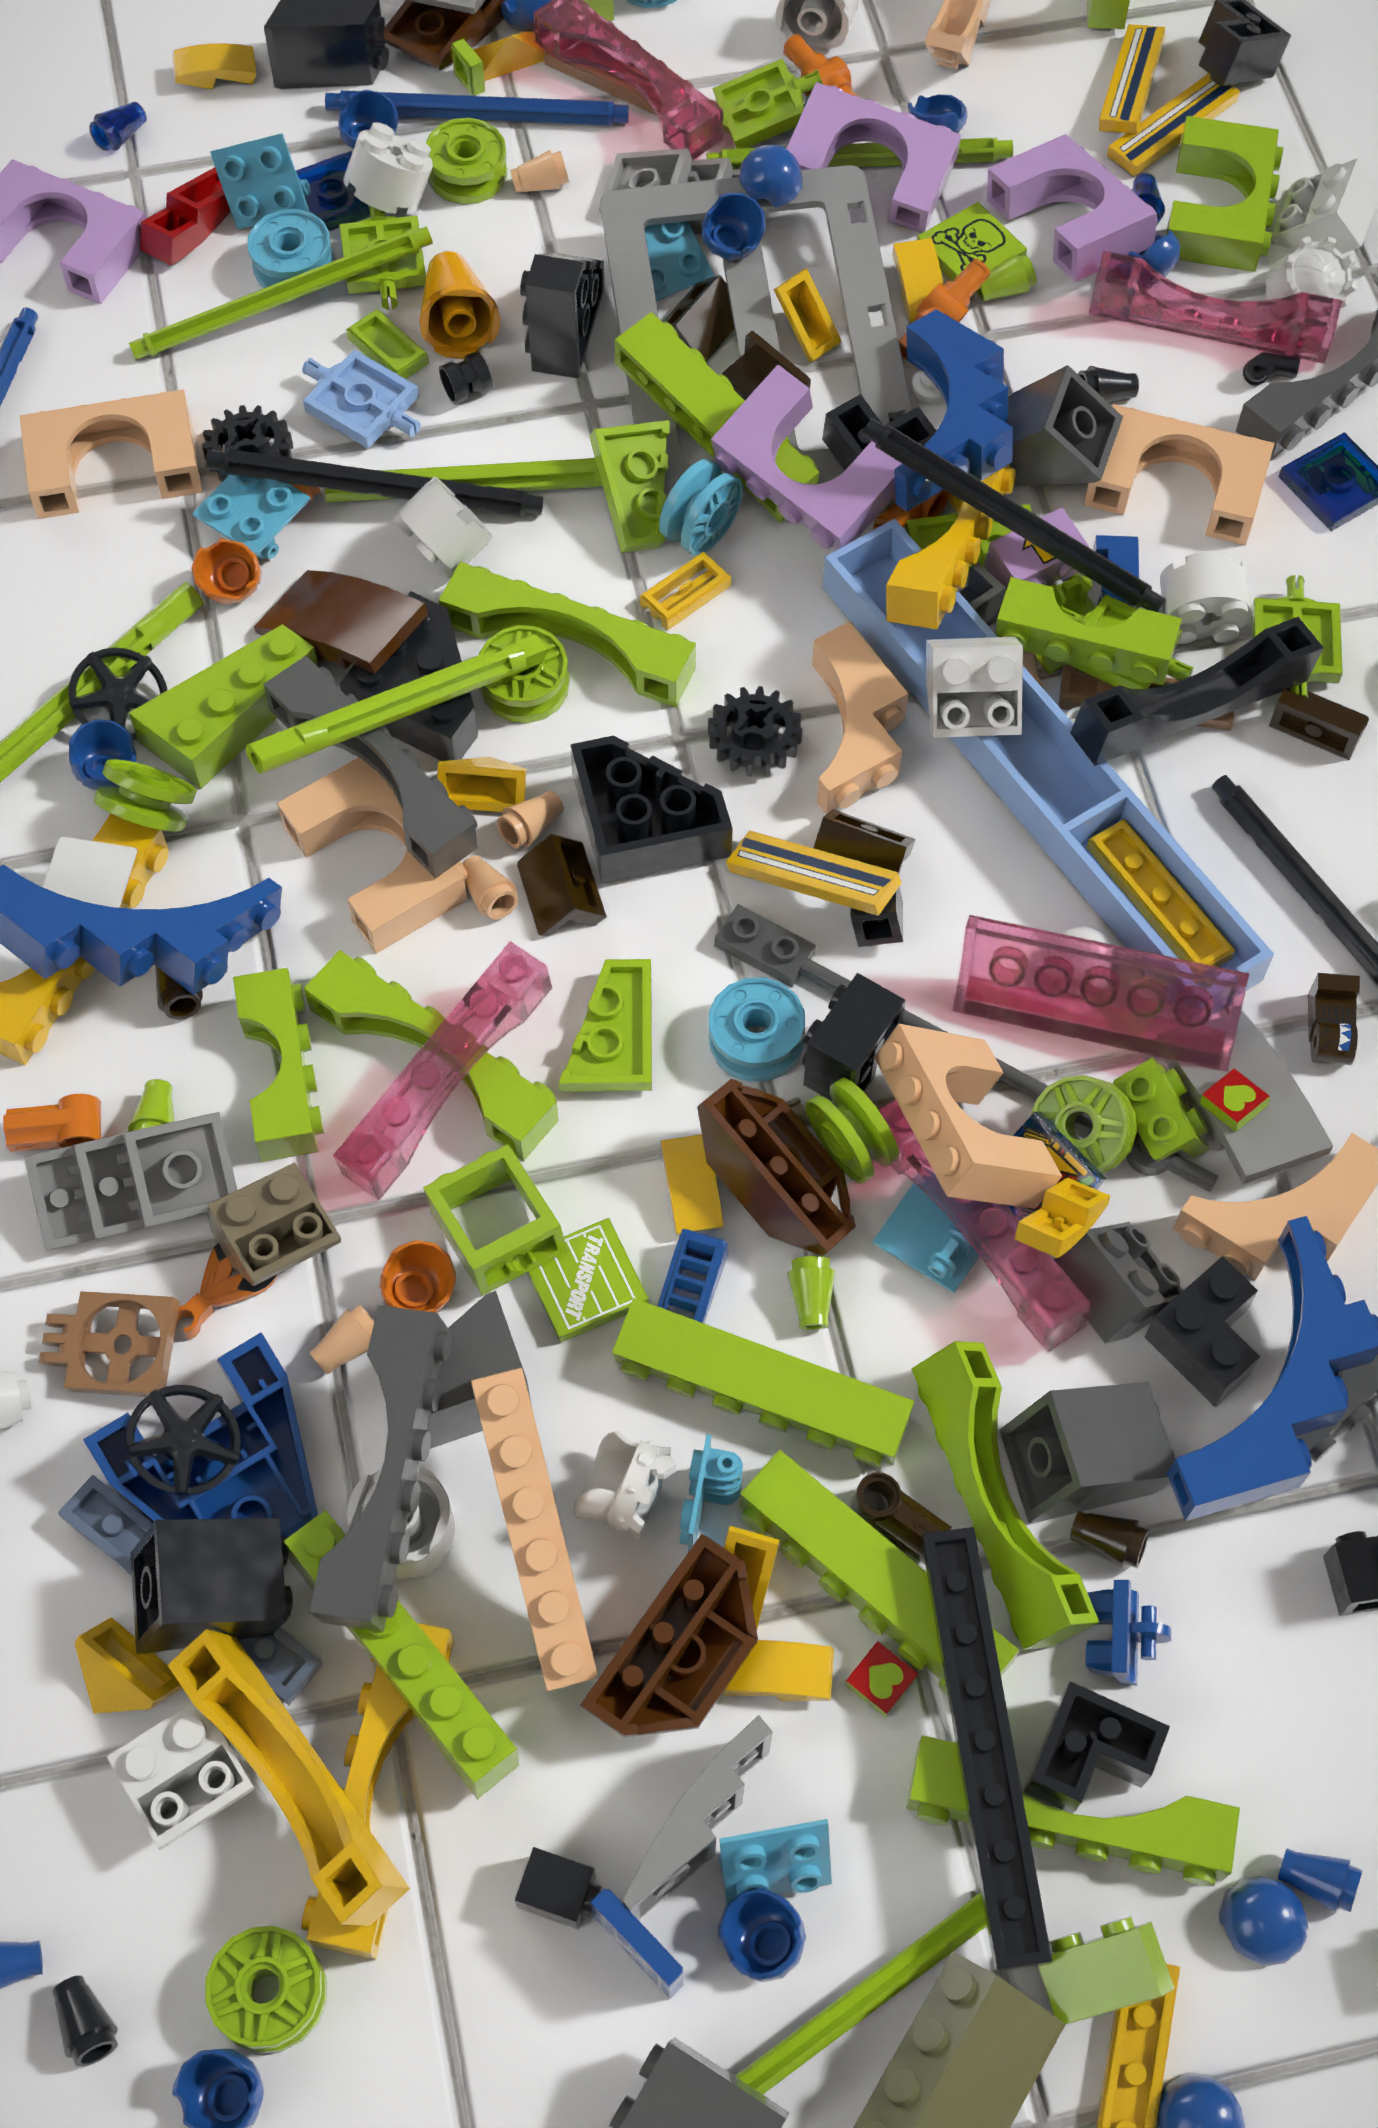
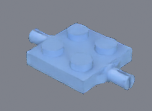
(360, 398)

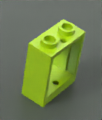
(497, 1261)

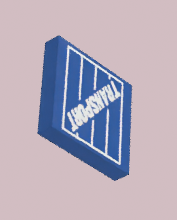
(638, 1942)

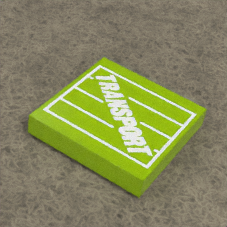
(588, 1282)

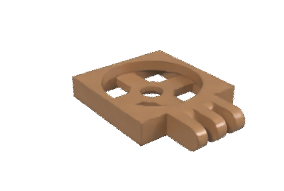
(78, 1340)

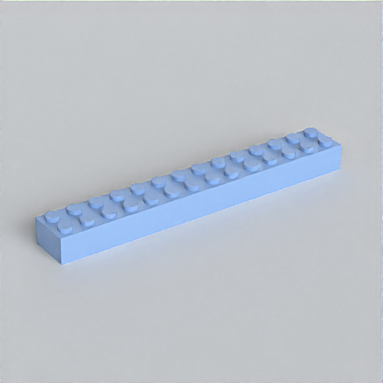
(1038, 773)

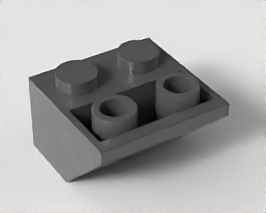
(1119, 1279)

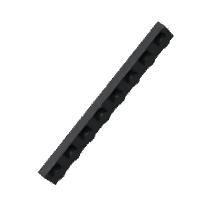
(985, 1751)

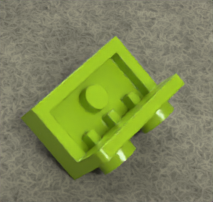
(1161, 1111)

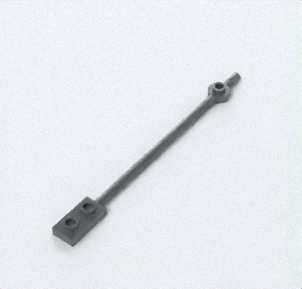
(789, 956)

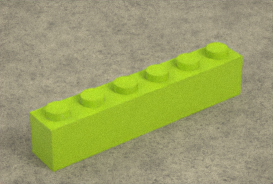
(694, 393)
(762, 1381)
(851, 1560)

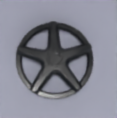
(117, 693)
(183, 1438)

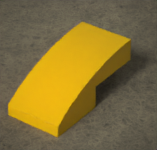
(204, 63)
(918, 272)
(691, 1185)
(1063, 1219)
(785, 1671)

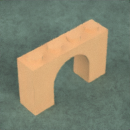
(62, 437)
(1229, 460)
(357, 800)
(970, 1161)

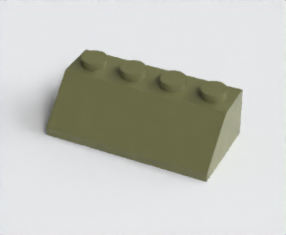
(964, 2055)

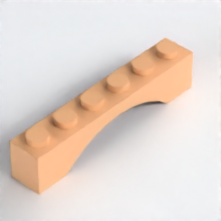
(534, 1529)

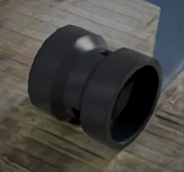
(465, 377)

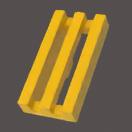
(690, 595)

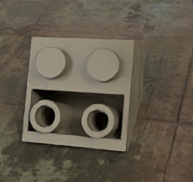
(271, 1225)

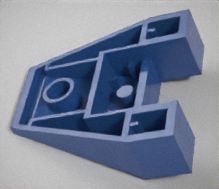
(271, 1466)

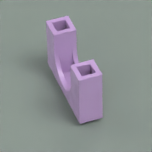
(924, 149)
(1067, 173)
(104, 248)
(831, 510)

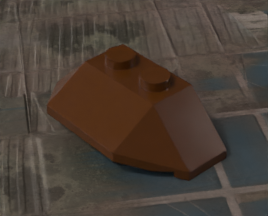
(775, 1167)
(680, 1648)

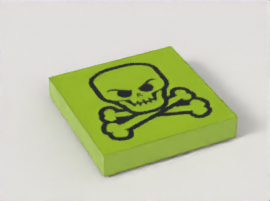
(970, 236)

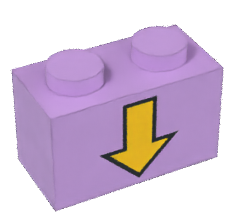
(1023, 560)

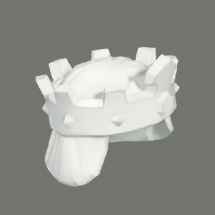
(1314, 270)
(624, 1483)

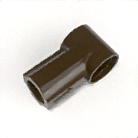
(902, 1520)

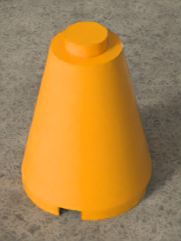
(456, 308)

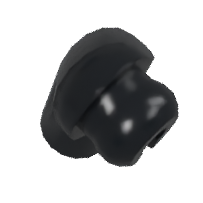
(1268, 365)

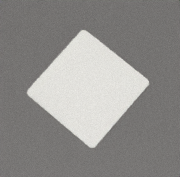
(90, 871)

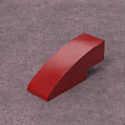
(187, 220)

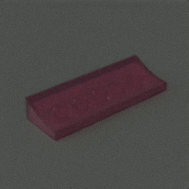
(1100, 992)

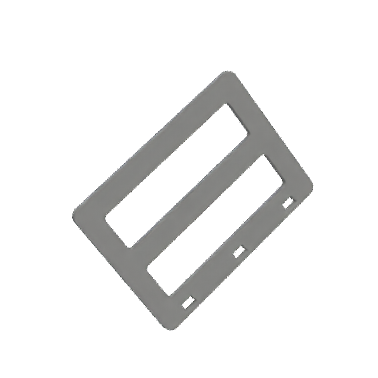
(857, 266)

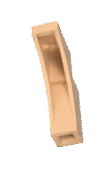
(955, 31)
(869, 706)
(1250, 1230)

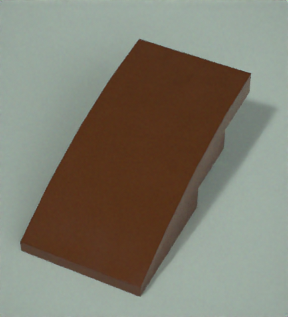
(430, 30)
(346, 618)

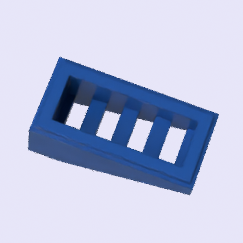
(704, 1247)

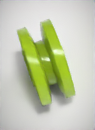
(467, 160)
(530, 695)
(145, 795)
(1108, 1108)
(852, 1130)
(238, 1969)

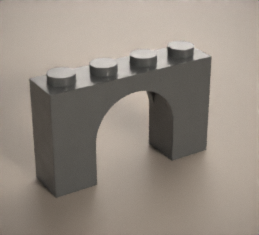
(694, 2093)

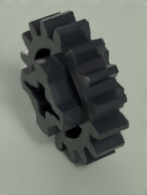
(248, 433)
(755, 731)

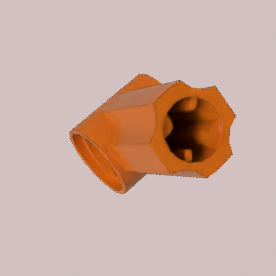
(61, 1125)

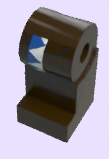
(1333, 1018)

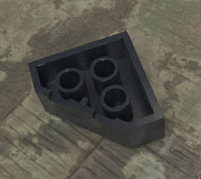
(561, 310)
(443, 729)
(645, 811)

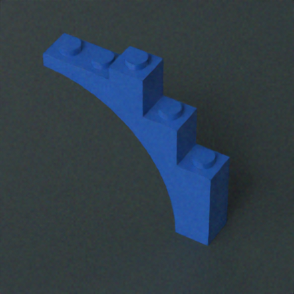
(971, 381)
(124, 943)
(1263, 1451)

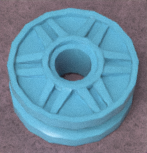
(288, 245)
(701, 507)
(750, 1004)

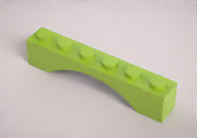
(650, 659)
(360, 1002)
(1039, 1591)
(422, 1676)
(1183, 1836)

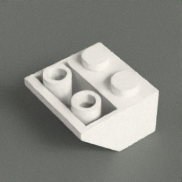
(1329, 204)
(974, 686)
(180, 1774)

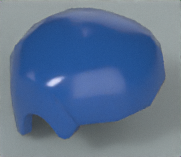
(520, 13)
(940, 110)
(362, 111)
(771, 174)
(733, 226)
(1162, 254)
(93, 746)
(1264, 1920)
(762, 1934)
(219, 2090)
(1199, 2103)

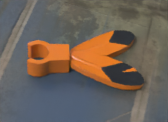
(218, 1290)

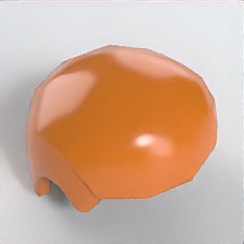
(226, 571)
(418, 1277)

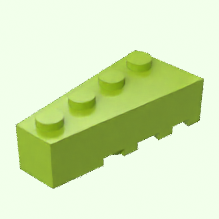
(218, 710)

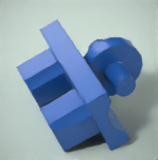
(1120, 1655)

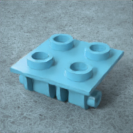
(259, 179)
(675, 258)
(252, 511)
(927, 1240)
(714, 1479)
(777, 1859)

